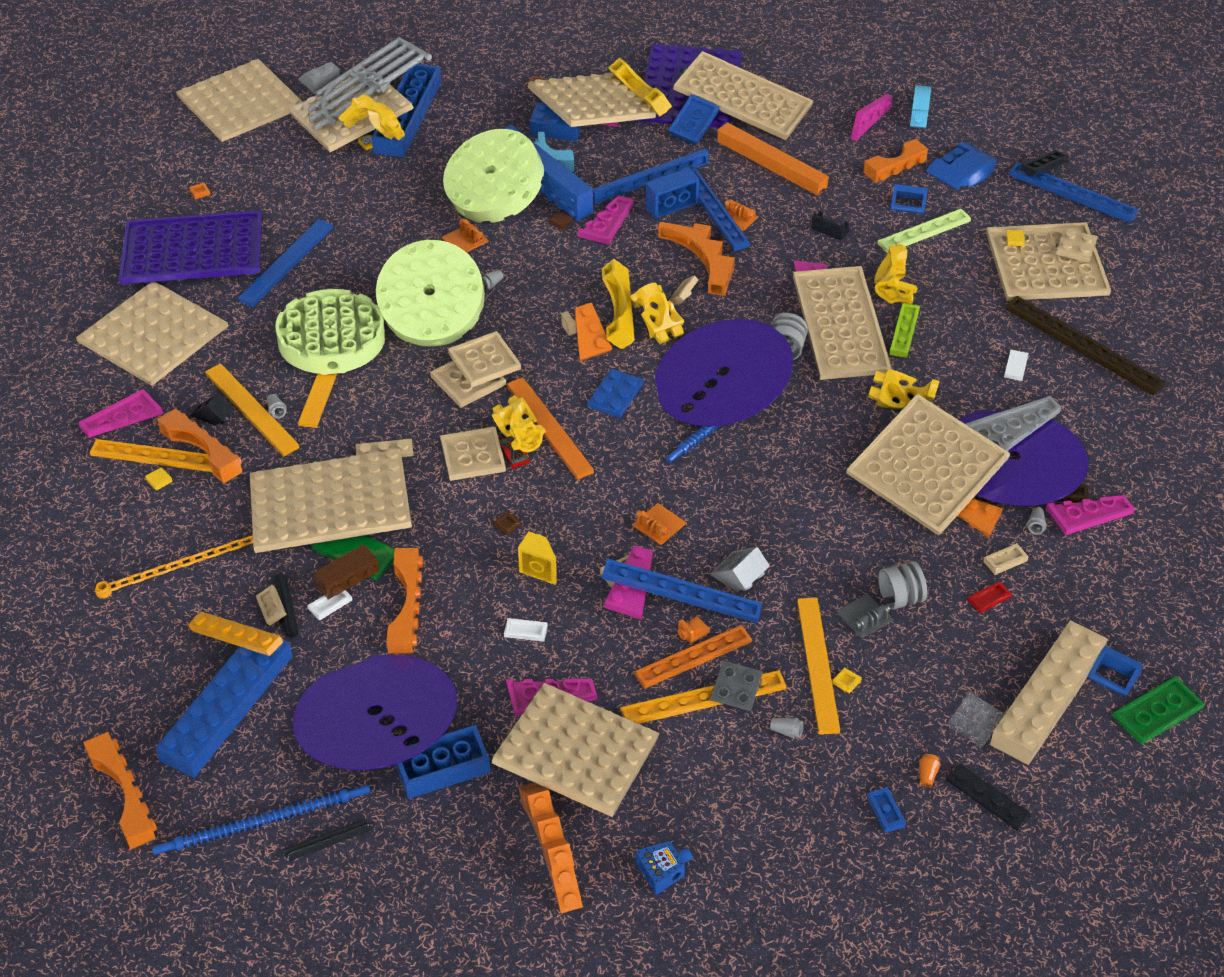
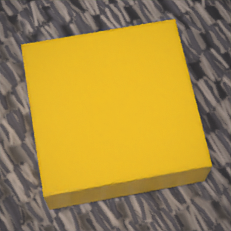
(1015, 237)
(158, 478)
(846, 680)

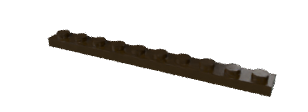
(1085, 345)

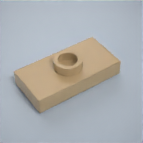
(683, 290)
(1005, 559)
(271, 605)

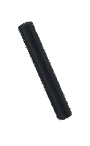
(284, 594)
(327, 839)

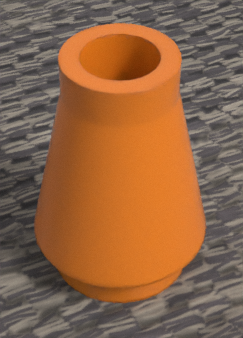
(928, 768)

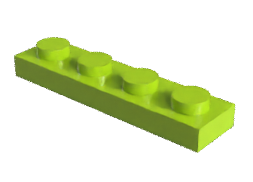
(904, 330)

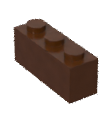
(346, 571)

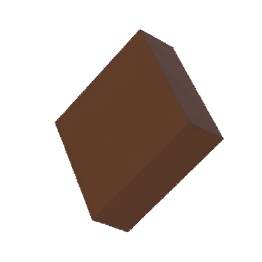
(561, 220)
(507, 523)

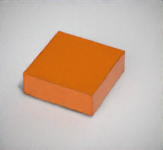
(199, 190)

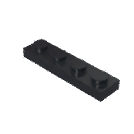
(1044, 163)
(988, 797)

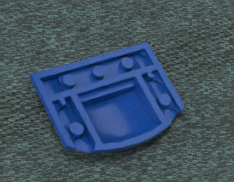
(963, 166)

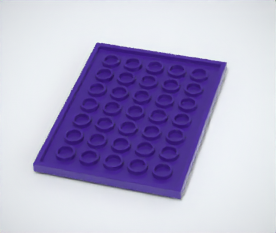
(665, 68)
(191, 247)

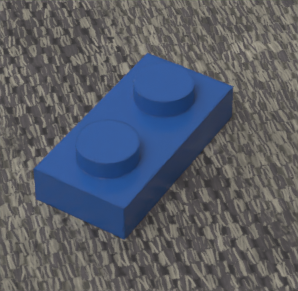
(886, 810)

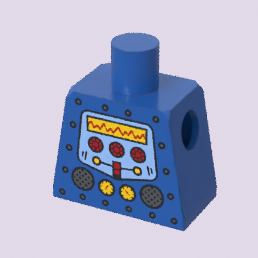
(662, 864)

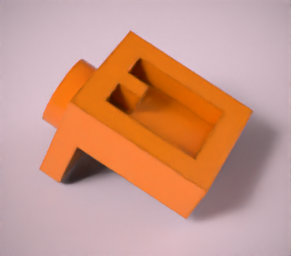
(692, 629)

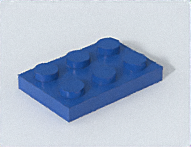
(693, 120)
(615, 393)

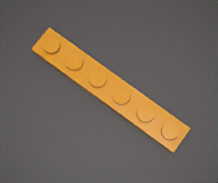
(235, 633)

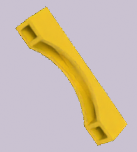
(649, 95)
(617, 281)

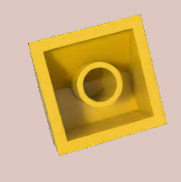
(537, 558)

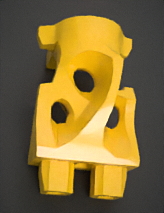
(380, 115)
(889, 274)
(663, 322)
(892, 389)
(525, 434)

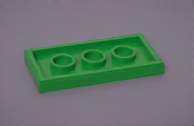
(338, 548)
(1158, 710)

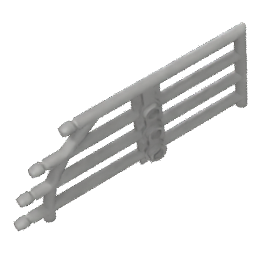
(367, 79)

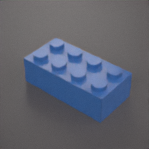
(447, 762)

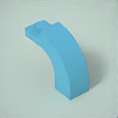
(920, 106)
(565, 157)

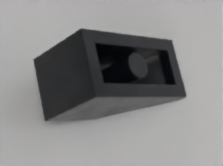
(213, 410)

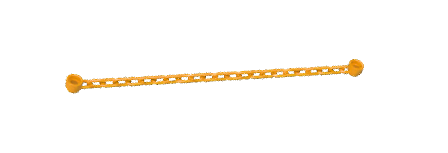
(104, 593)

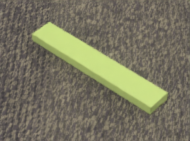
(925, 230)

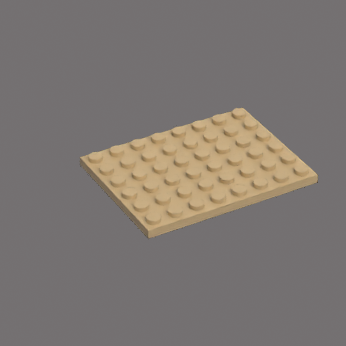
(328, 500)

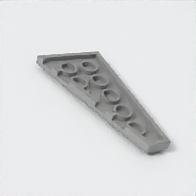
(1017, 423)

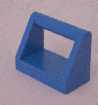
(910, 192)
(1120, 664)

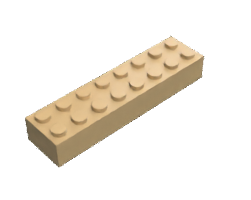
(1048, 693)

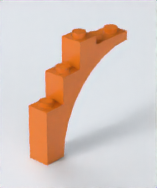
(709, 251)
(555, 847)

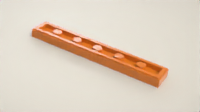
(692, 656)

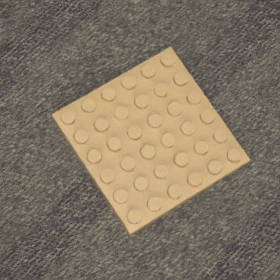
(239, 99)
(591, 99)
(338, 134)
(1038, 272)
(152, 332)
(928, 464)
(576, 749)

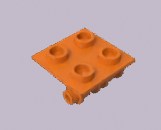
(741, 214)
(466, 237)
(658, 523)

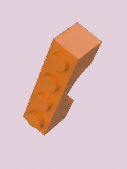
(881, 168)

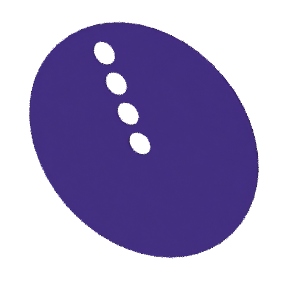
(758, 373)
(1048, 467)
(339, 732)

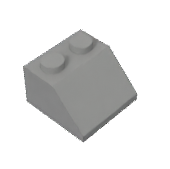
(320, 76)
(741, 569)

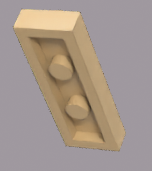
(405, 446)

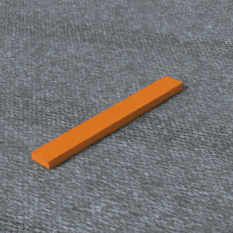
(554, 432)

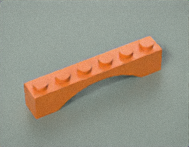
(181, 429)
(401, 631)
(134, 820)

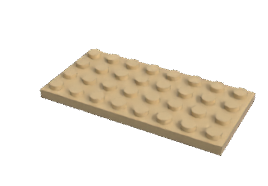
(744, 95)
(841, 322)

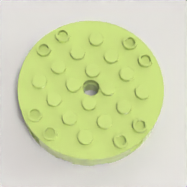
(493, 175)
(410, 277)
(330, 331)

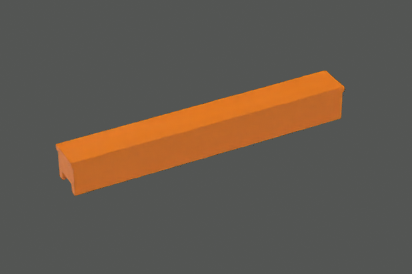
(772, 158)

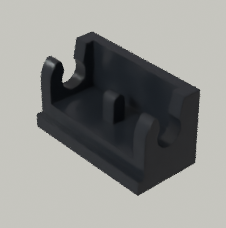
(829, 227)

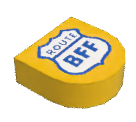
(365, 142)

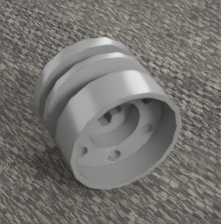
(793, 329)
(903, 583)

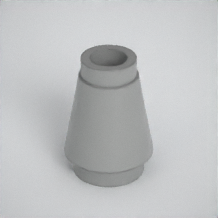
(491, 279)
(275, 403)
(1037, 522)
(787, 726)

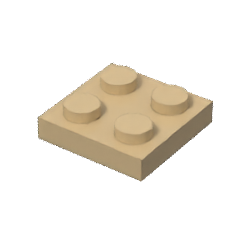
(1076, 245)

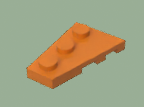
(590, 333)
(981, 516)

